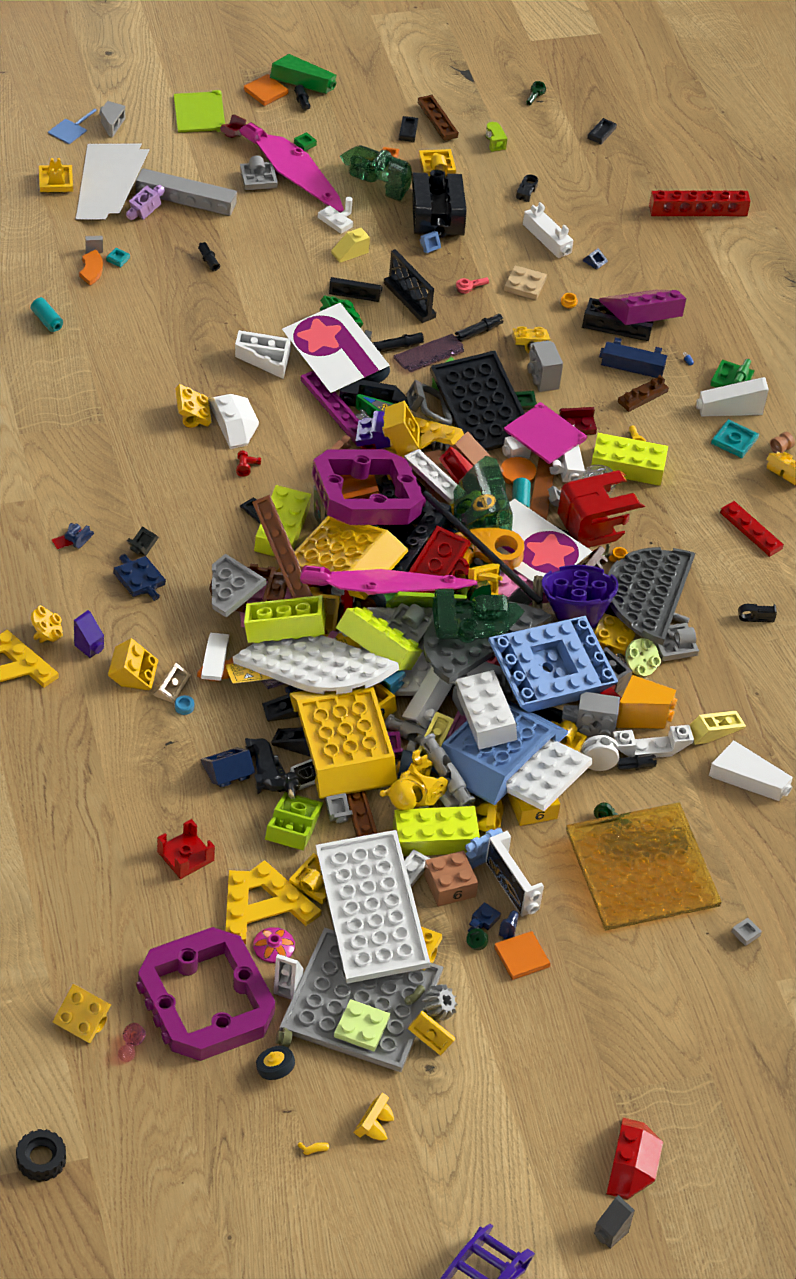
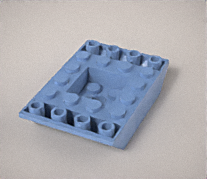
(563, 647)

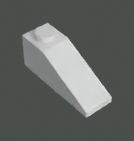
(287, 976)

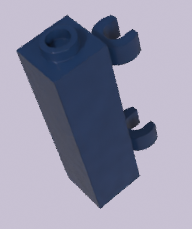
(633, 359)

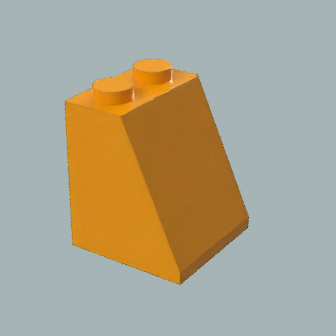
(646, 705)

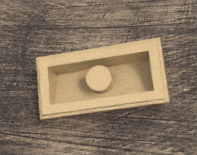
(172, 683)

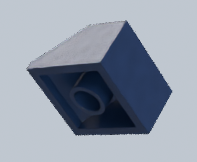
(228, 766)

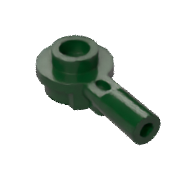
(537, 89)
(604, 810)

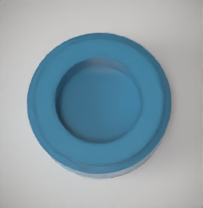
(184, 705)

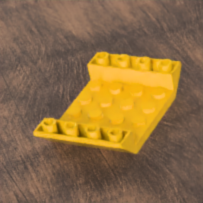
(350, 549)
(346, 740)

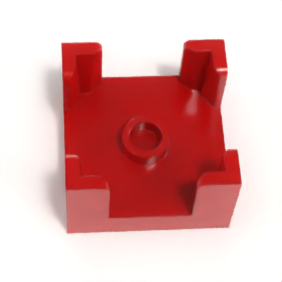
(185, 852)

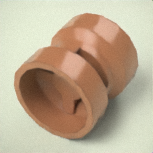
(782, 443)

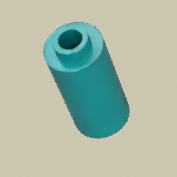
(46, 314)
(521, 491)

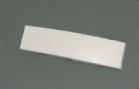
(215, 656)

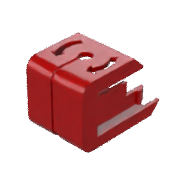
(586, 506)

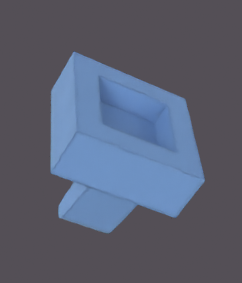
(430, 242)

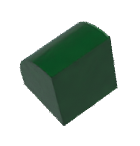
(481, 588)

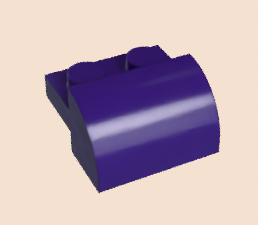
(370, 431)

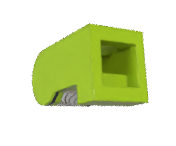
(497, 137)

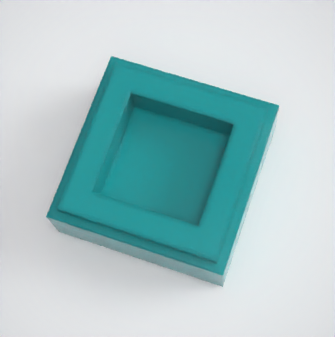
(118, 257)

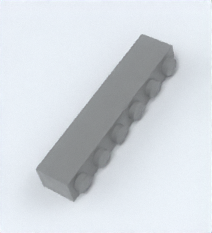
(189, 191)

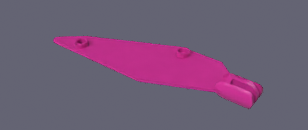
(293, 164)
(380, 580)

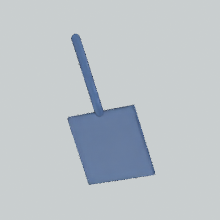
(69, 131)

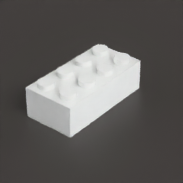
(486, 709)

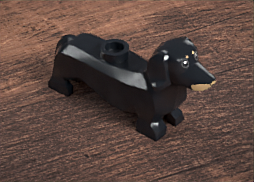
(267, 773)

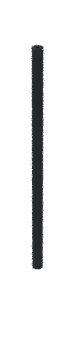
(482, 547)

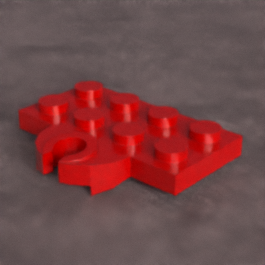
(442, 556)

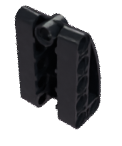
(438, 203)

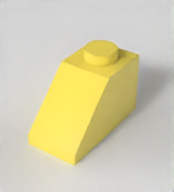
(352, 245)

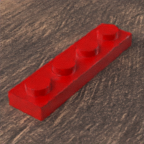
(751, 528)

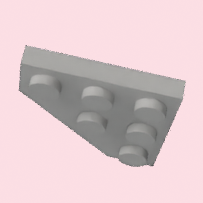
(233, 584)

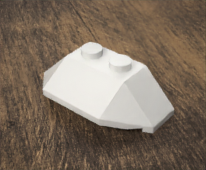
(234, 418)

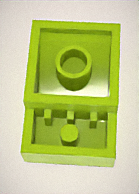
(293, 821)

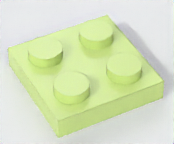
(362, 1025)

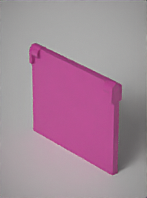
(545, 433)

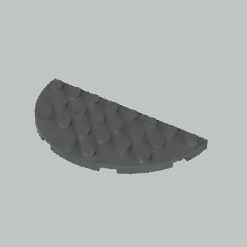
(650, 589)
(455, 658)

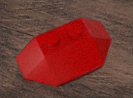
(634, 1159)

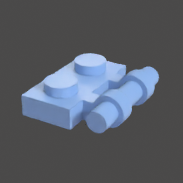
(478, 848)

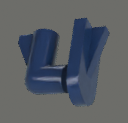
(79, 539)
(509, 925)

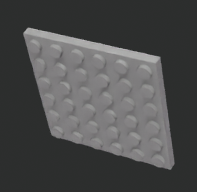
(325, 995)

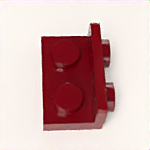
(581, 418)

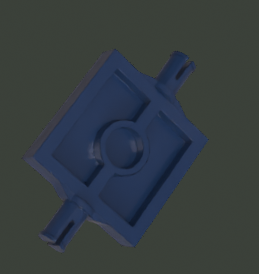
(139, 576)

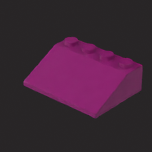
(646, 305)

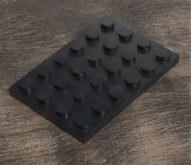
(478, 397)

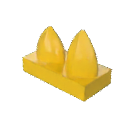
(493, 814)
(431, 1033)
(369, 1125)

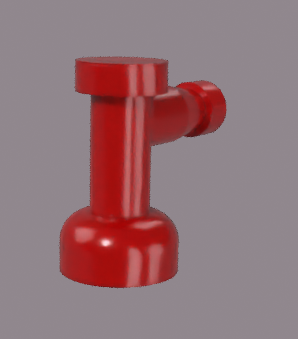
(243, 469)

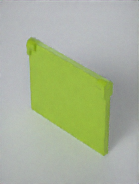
(199, 111)
(421, 599)

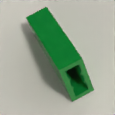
(300, 72)

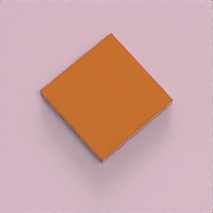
(266, 89)
(522, 955)

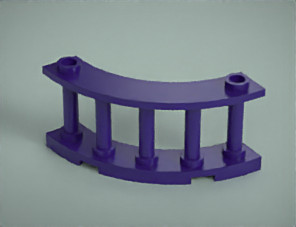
(512, 1270)

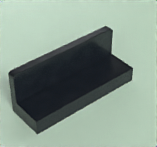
(355, 289)

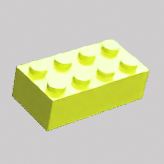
(635, 458)
(292, 510)
(285, 619)
(378, 637)
(435, 829)

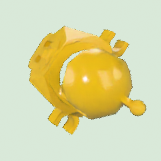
(406, 792)

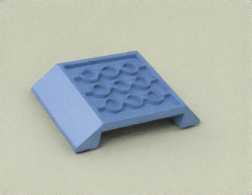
(489, 768)

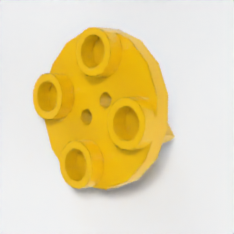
(46, 625)

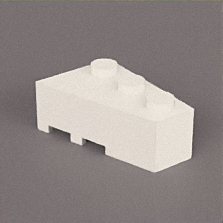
(263, 351)

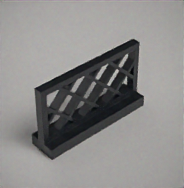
(410, 295)
(609, 323)

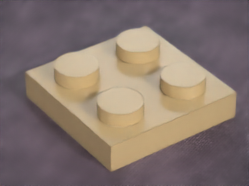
(525, 282)

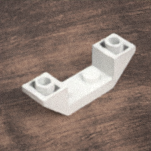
(677, 739)

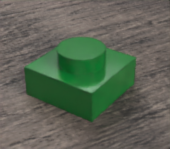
(305, 141)

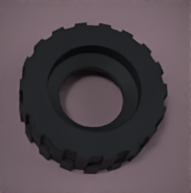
(43, 1171)

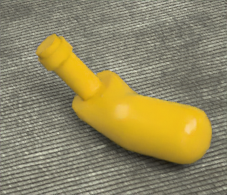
(316, 1147)

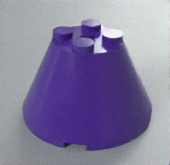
(579, 592)

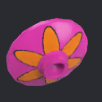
(268, 950)

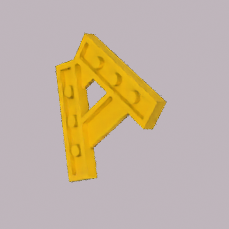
(431, 432)
(24, 662)
(285, 899)

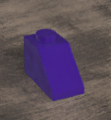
(88, 635)

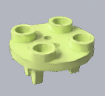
(648, 653)

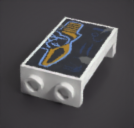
(523, 895)

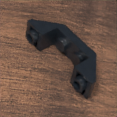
(376, 390)

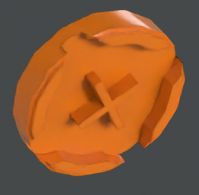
(518, 468)

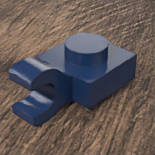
(484, 917)

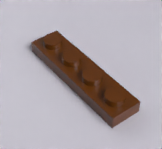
(438, 117)

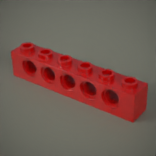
(699, 203)

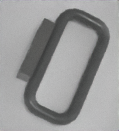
(417, 399)

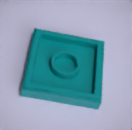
(735, 438)

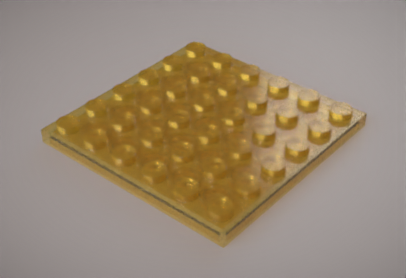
(643, 866)

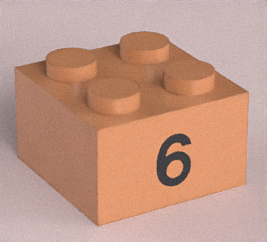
(450, 878)

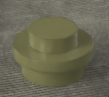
(284, 1037)

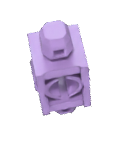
(145, 202)

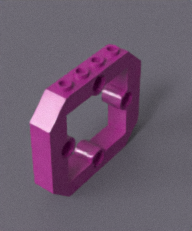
(361, 464)
(184, 956)

